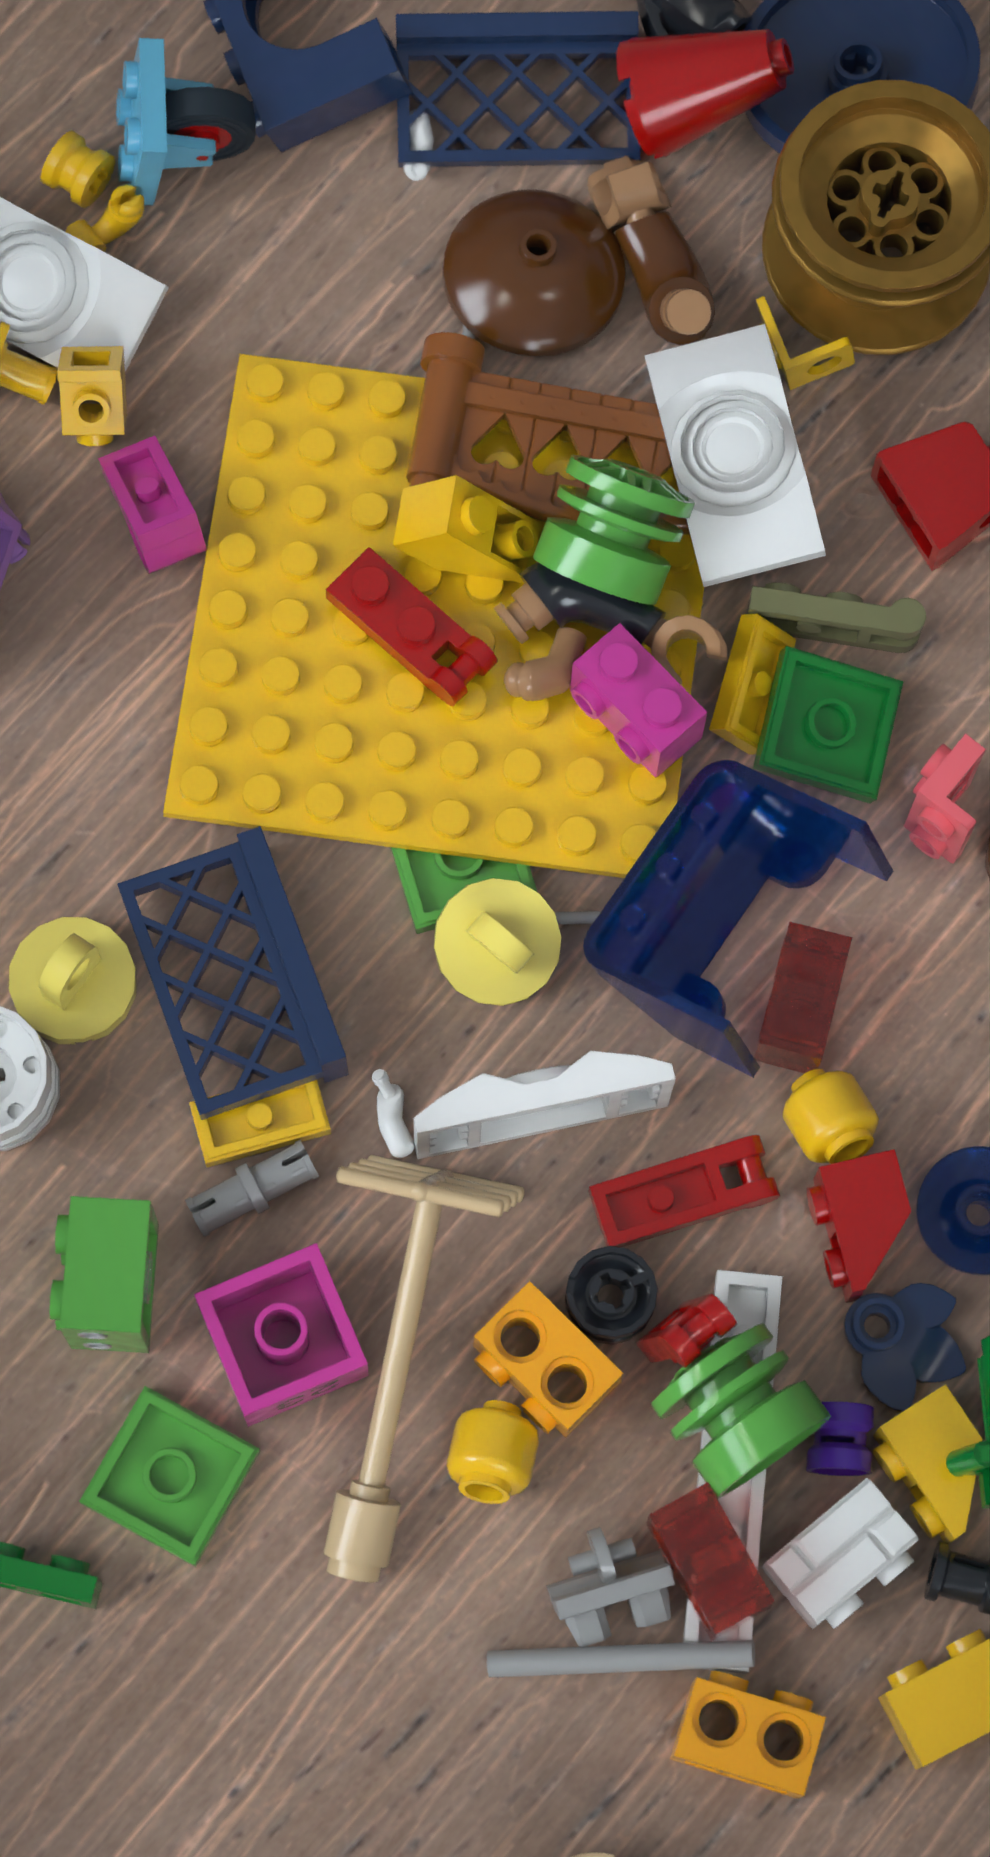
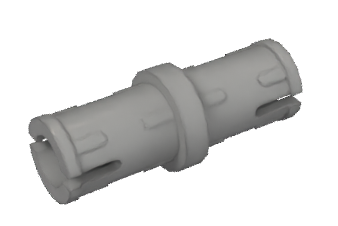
(251, 1188)

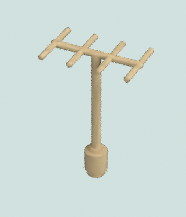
(365, 1516)

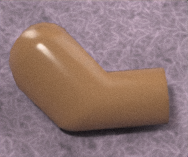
(548, 674)

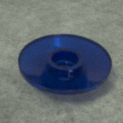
(942, 1207)

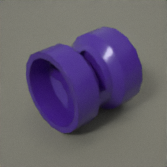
(845, 1447)

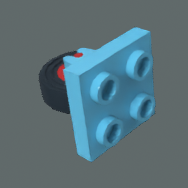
(174, 121)

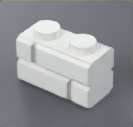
(841, 1554)

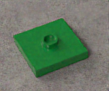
(828, 724)

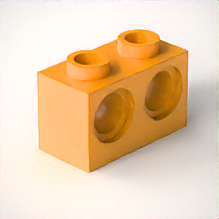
(559, 1350)
(744, 1753)

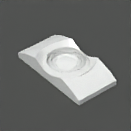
(68, 291)
(735, 455)
(542, 1101)

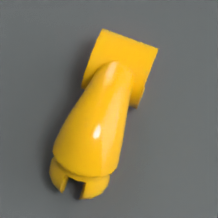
(119, 217)

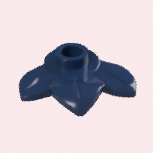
(914, 1344)

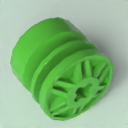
(613, 529)
(740, 1409)

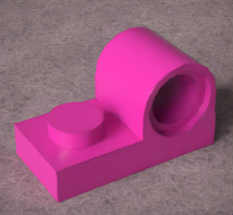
(153, 504)

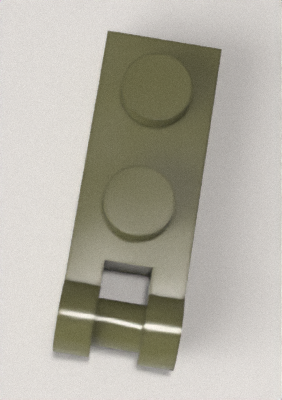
(840, 617)

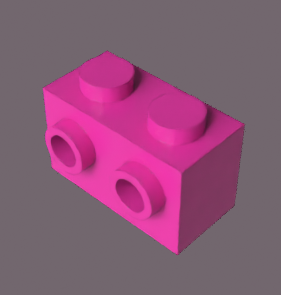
(637, 701)

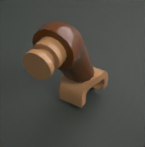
(659, 256)

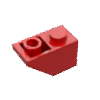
(863, 1213)

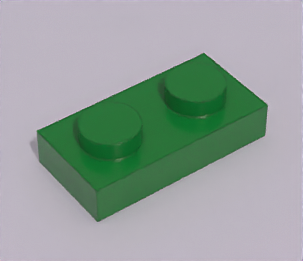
(62, 1580)

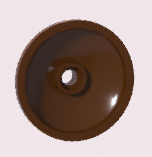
(527, 299)

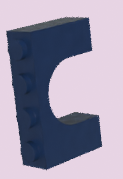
(310, 88)

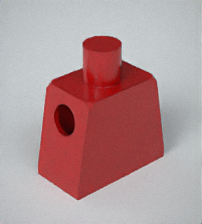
(938, 489)

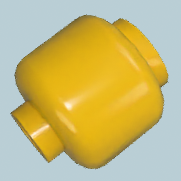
(830, 1116)
(492, 1452)

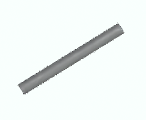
(621, 1658)

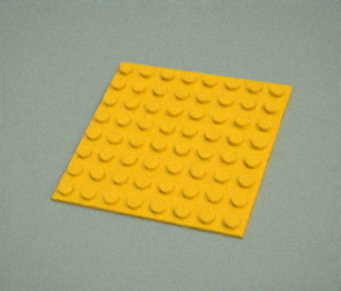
(324, 733)

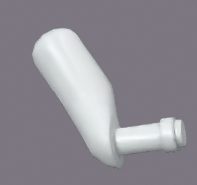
(420, 139)
(390, 1119)

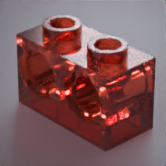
(802, 998)
(709, 1561)

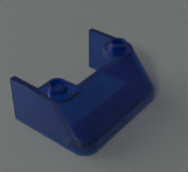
(698, 882)

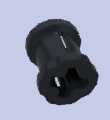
(958, 1578)

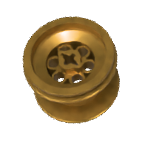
(838, 174)

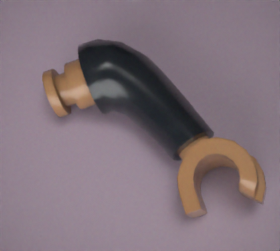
(558, 598)

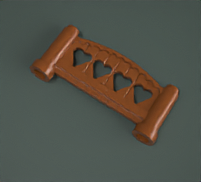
(466, 404)

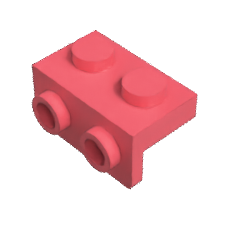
(934, 819)

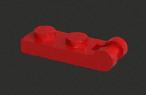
(409, 626)
(681, 1192)
(687, 1330)

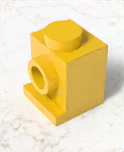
(93, 375)

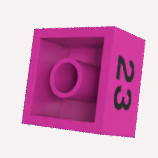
(282, 1334)

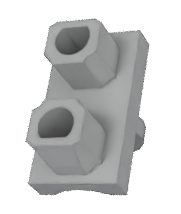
(638, 1580)

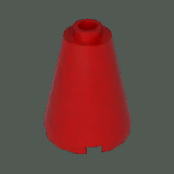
(697, 82)

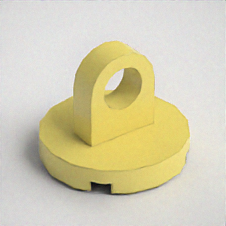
(497, 941)
(72, 980)

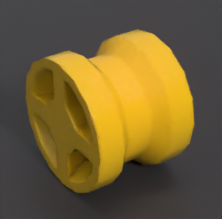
(77, 169)

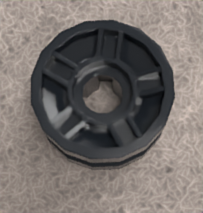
(601, 1320)

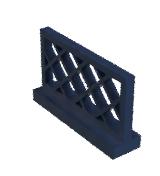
(507, 38)
(286, 956)

